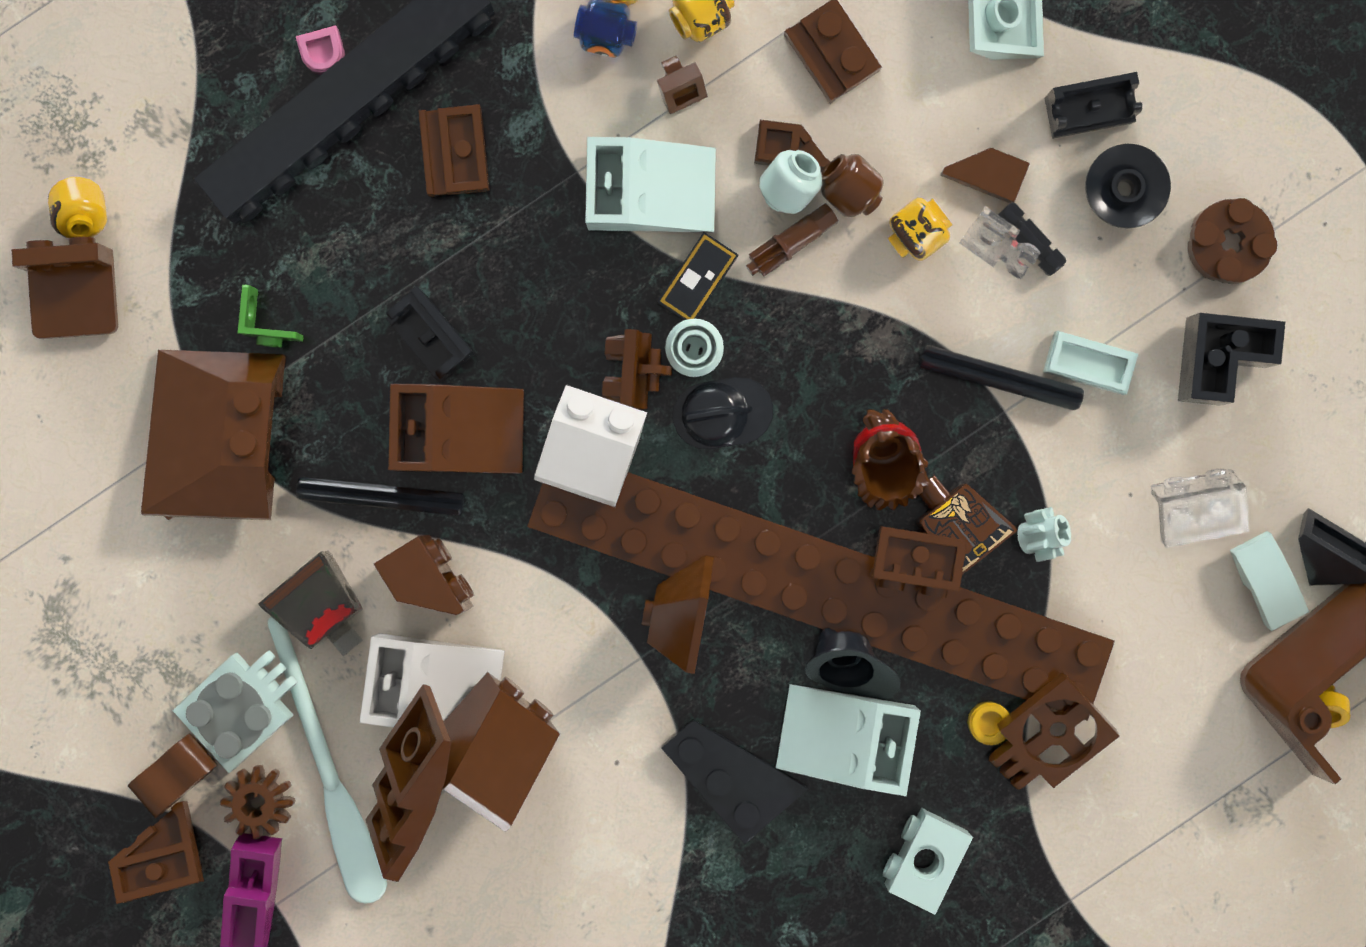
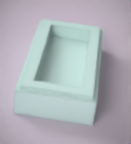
(1090, 362)

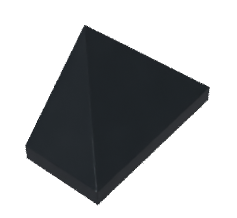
(1330, 552)

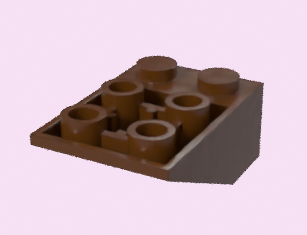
(456, 429)

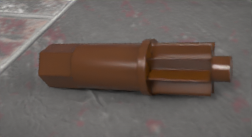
(789, 242)

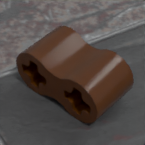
(172, 775)

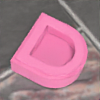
(321, 49)

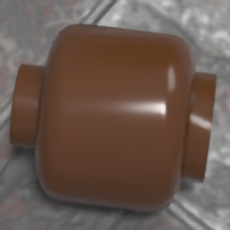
(852, 185)

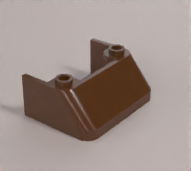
(1303, 664)

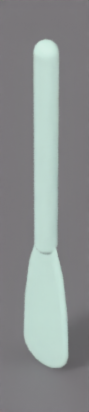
(346, 827)

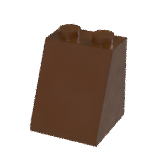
(497, 749)

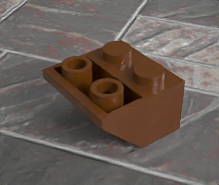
(423, 578)

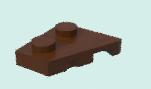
(159, 859)

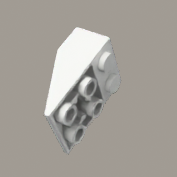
(403, 664)

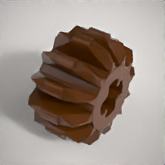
(265, 816)

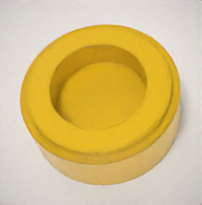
(983, 722)

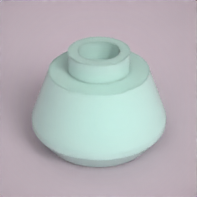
(699, 335)

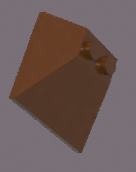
(212, 435)

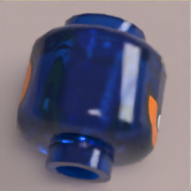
(605, 27)

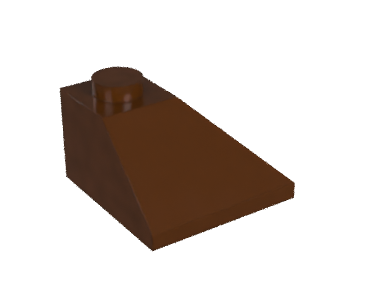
(679, 614)

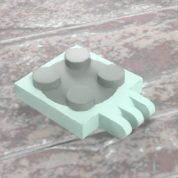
(237, 708)

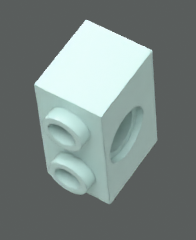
(926, 885)

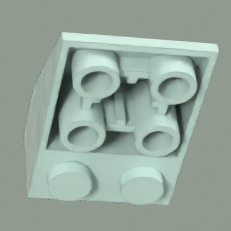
(649, 185)
(848, 739)

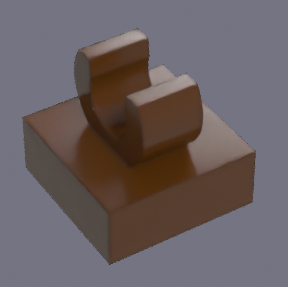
(681, 85)

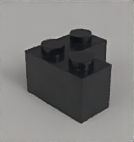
(1217, 346)

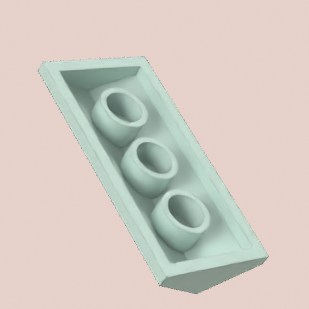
(1006, 28)

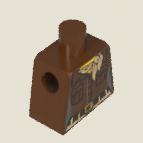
(963, 516)

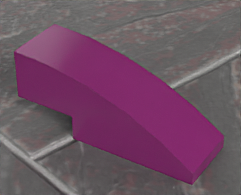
(251, 891)

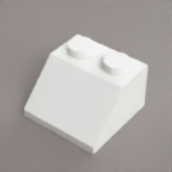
(590, 446)

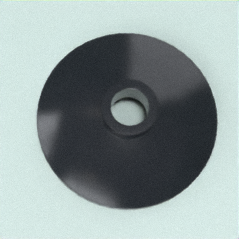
(1145, 175)

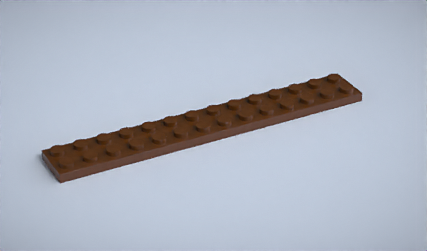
(828, 587)

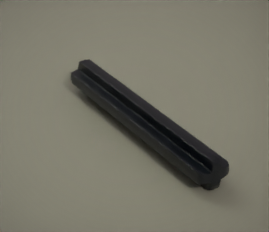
(1001, 377)
(380, 496)

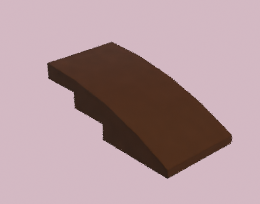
(409, 784)

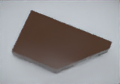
(781, 136)
(990, 173)

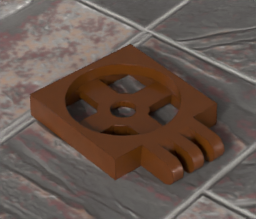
(1022, 758)

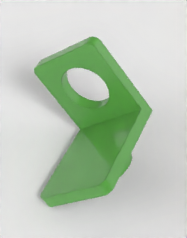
(247, 318)

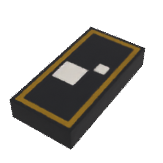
(697, 278)

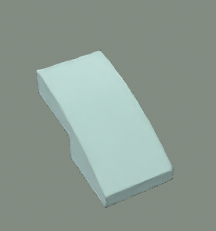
(1270, 580)

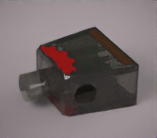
(316, 605)

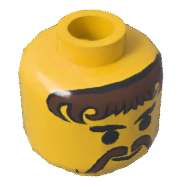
(700, 17)
(77, 207)
(919, 229)

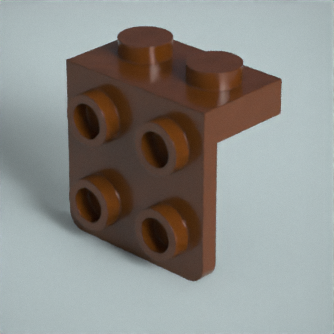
(69, 287)

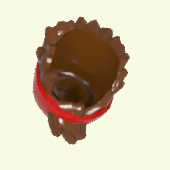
(888, 462)

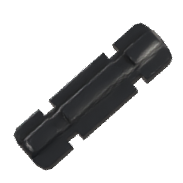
(1049, 259)

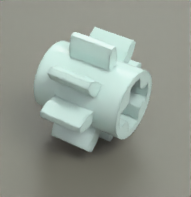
(1044, 534)

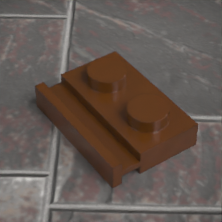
(832, 50)
(454, 150)

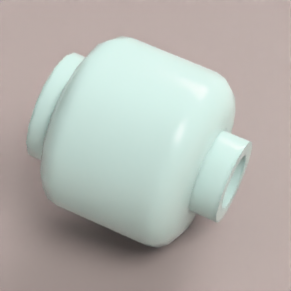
(791, 181)

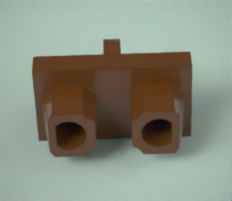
(639, 369)

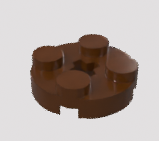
(1256, 242)

